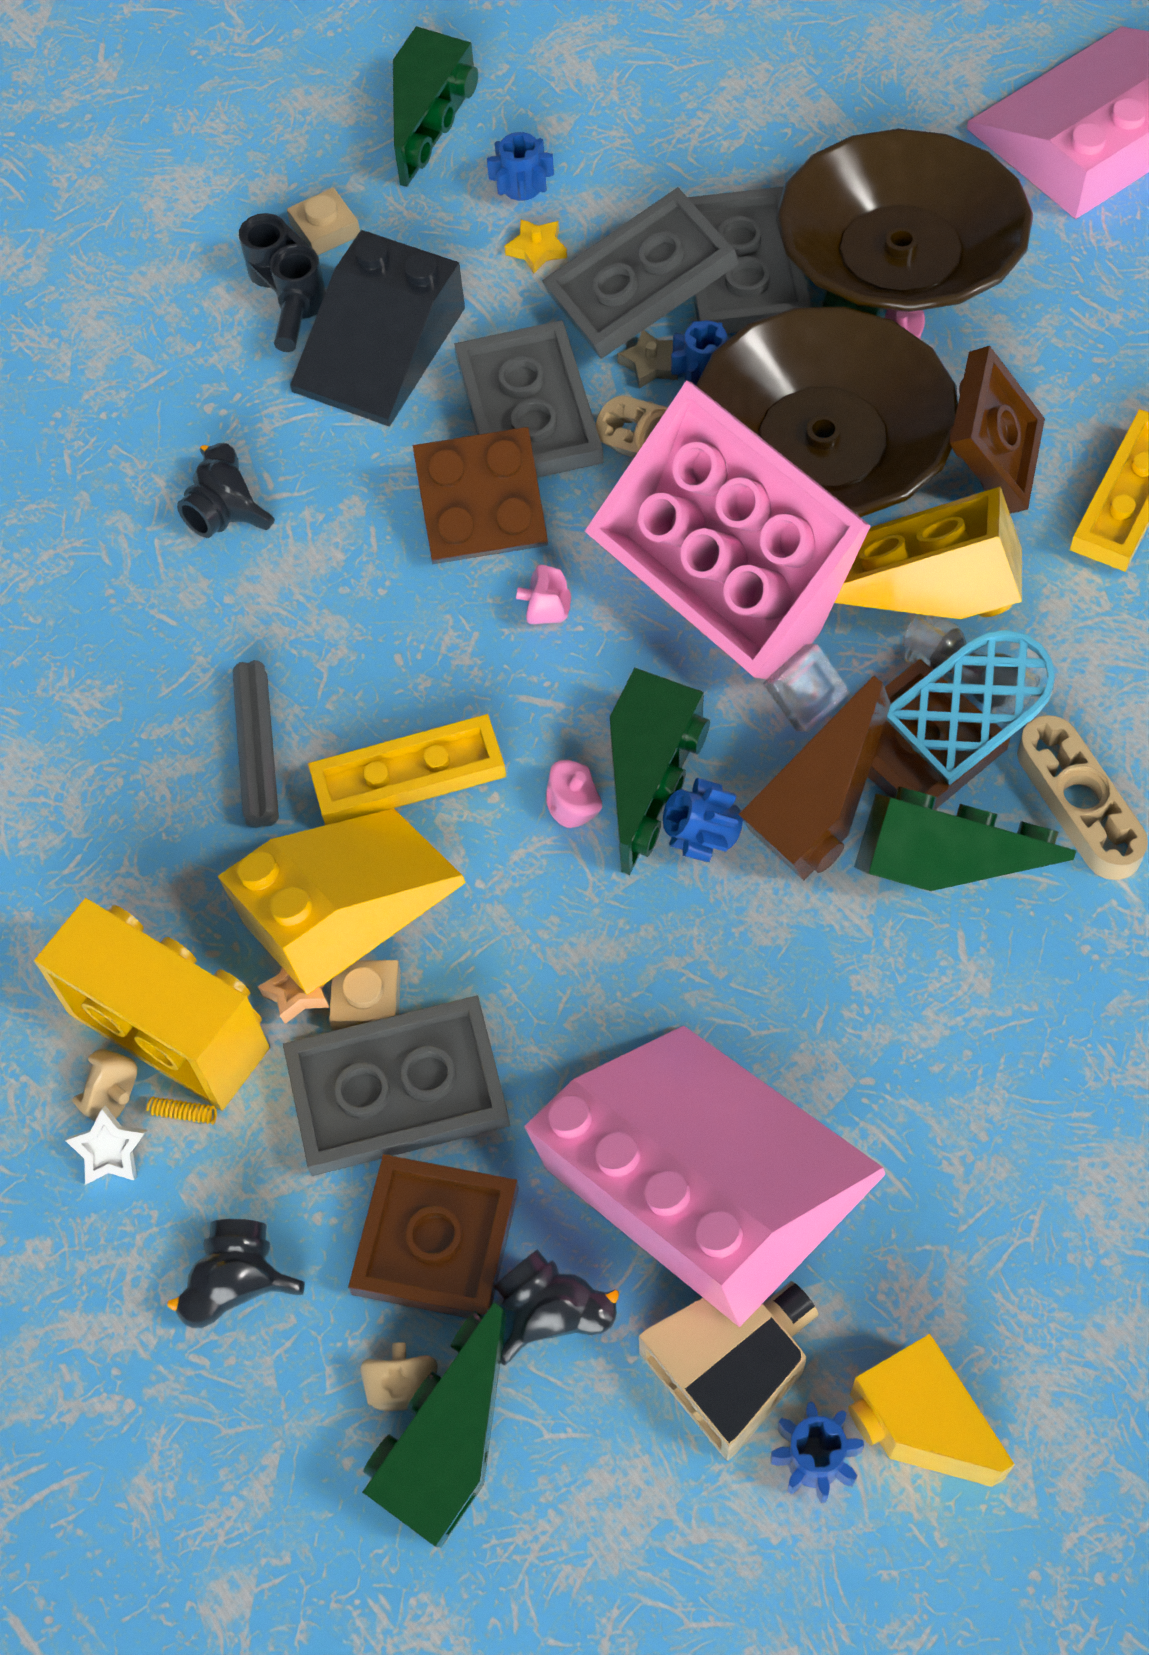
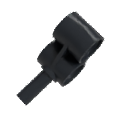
(287, 265)

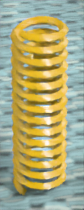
(182, 1112)

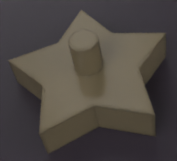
(648, 359)

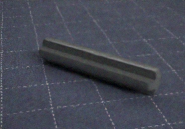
(255, 744)

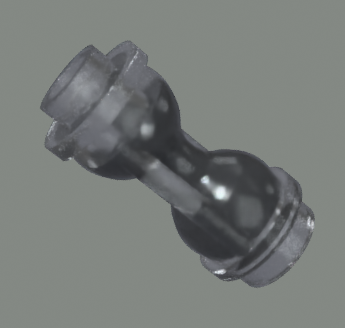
(938, 638)

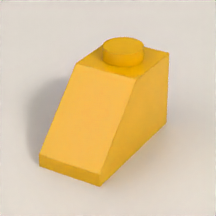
(927, 1416)

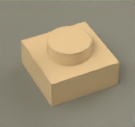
(323, 221)
(365, 993)

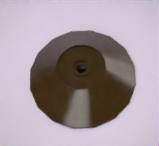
(904, 220)
(845, 379)

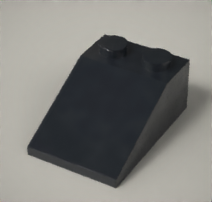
(379, 327)

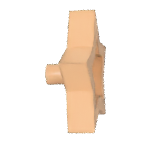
(290, 996)

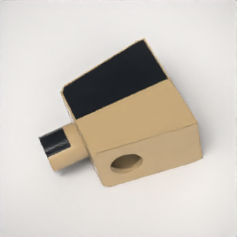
(728, 1372)

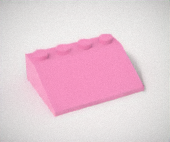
(1080, 125)
(730, 533)
(702, 1166)

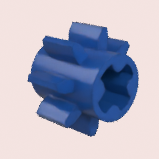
(520, 166)
(695, 348)
(702, 820)
(830, 1438)

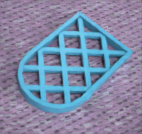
(957, 660)

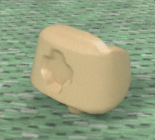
(107, 1084)
(394, 1382)

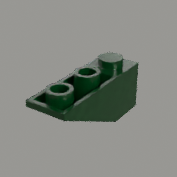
(429, 85)
(650, 740)
(939, 850)
(443, 1453)

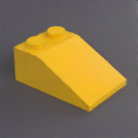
(941, 561)
(337, 891)

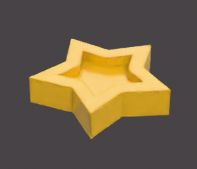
(536, 244)

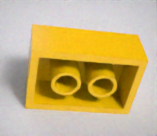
(155, 1001)

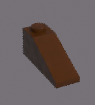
(816, 795)

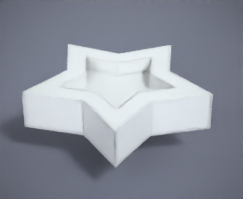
(107, 1147)

